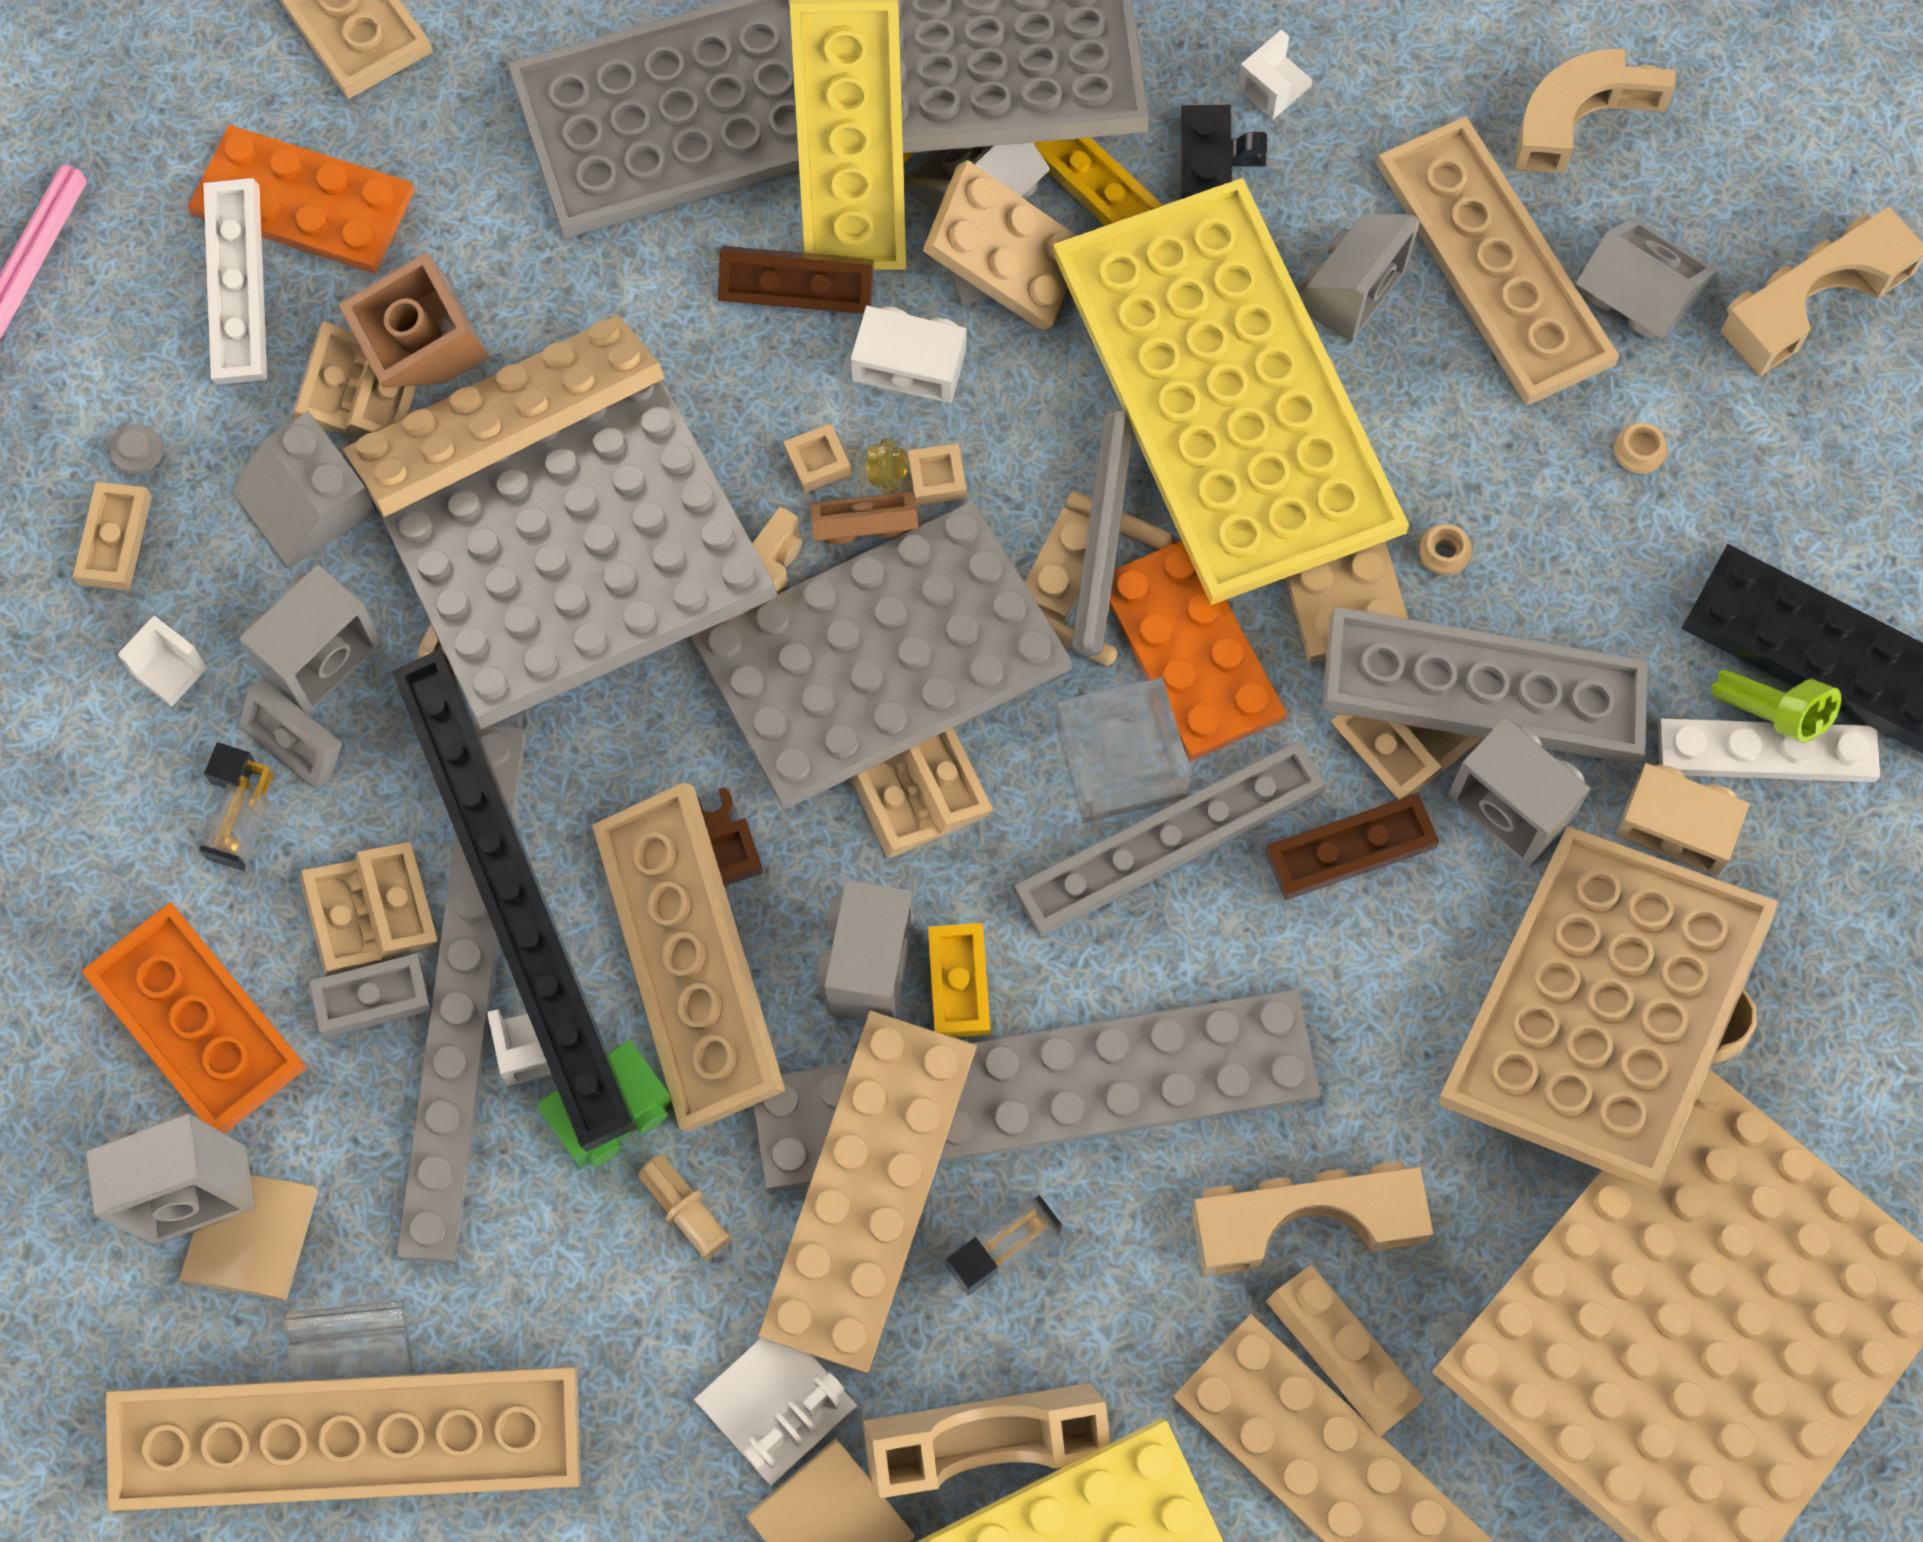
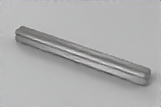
(1103, 535)

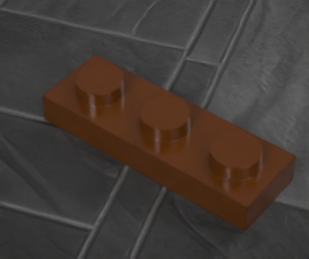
(795, 279)
(1351, 846)

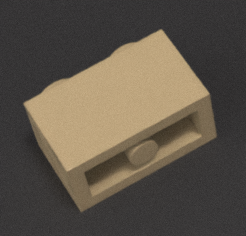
(1682, 818)

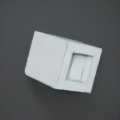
(1271, 77)
(162, 661)
(517, 1049)

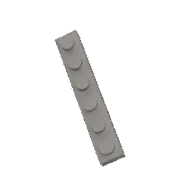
(1169, 839)

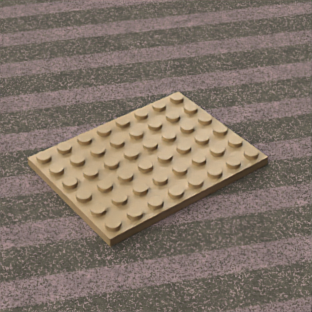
(1703, 1341)

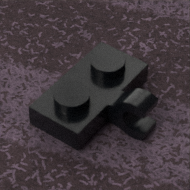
(1211, 152)

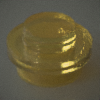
(886, 464)

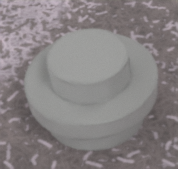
(136, 449)

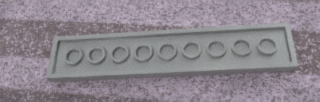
(1080, 1083)

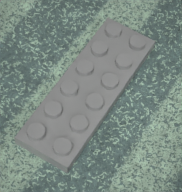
(1475, 679)

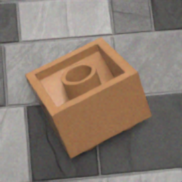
(414, 327)

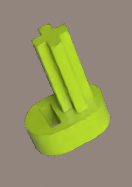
(1798, 714)

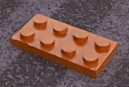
(312, 197)
(1197, 650)
(194, 1019)

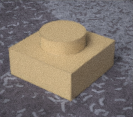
(817, 458)
(937, 474)

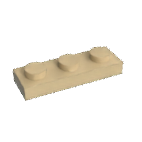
(1345, 1350)

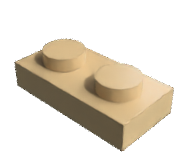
(112, 536)

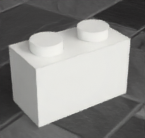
(908, 353)

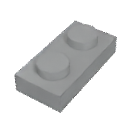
(289, 733)
(370, 995)

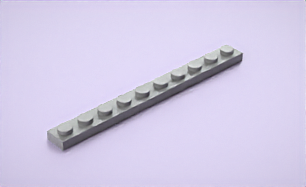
(455, 1042)

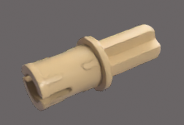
(684, 1207)

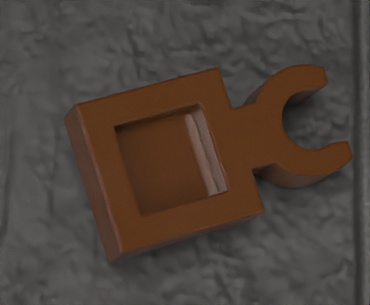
(731, 842)

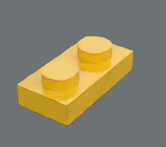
(959, 980)

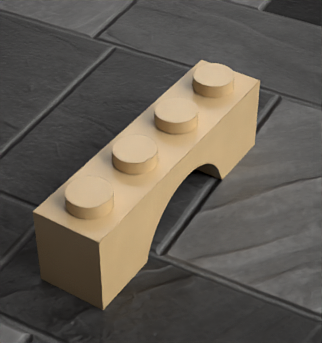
(1869, 257)
(1381, 1207)
(930, 1446)

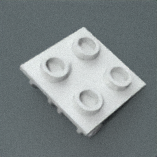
(775, 1406)

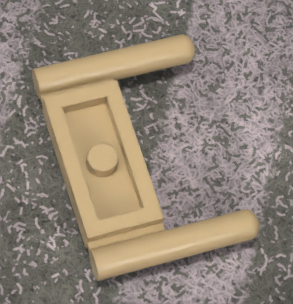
(1058, 568)

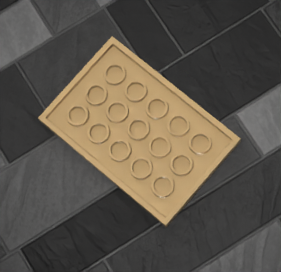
(1609, 1007)

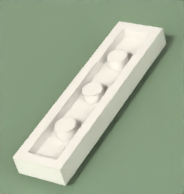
(235, 281)
(1761, 752)

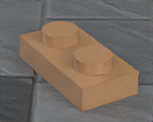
(879, 514)

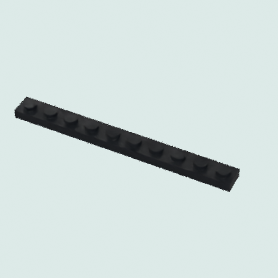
(515, 902)

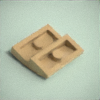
(344, 390)
(1403, 754)
(921, 794)
(368, 909)
(255, 1248)
(828, 1503)

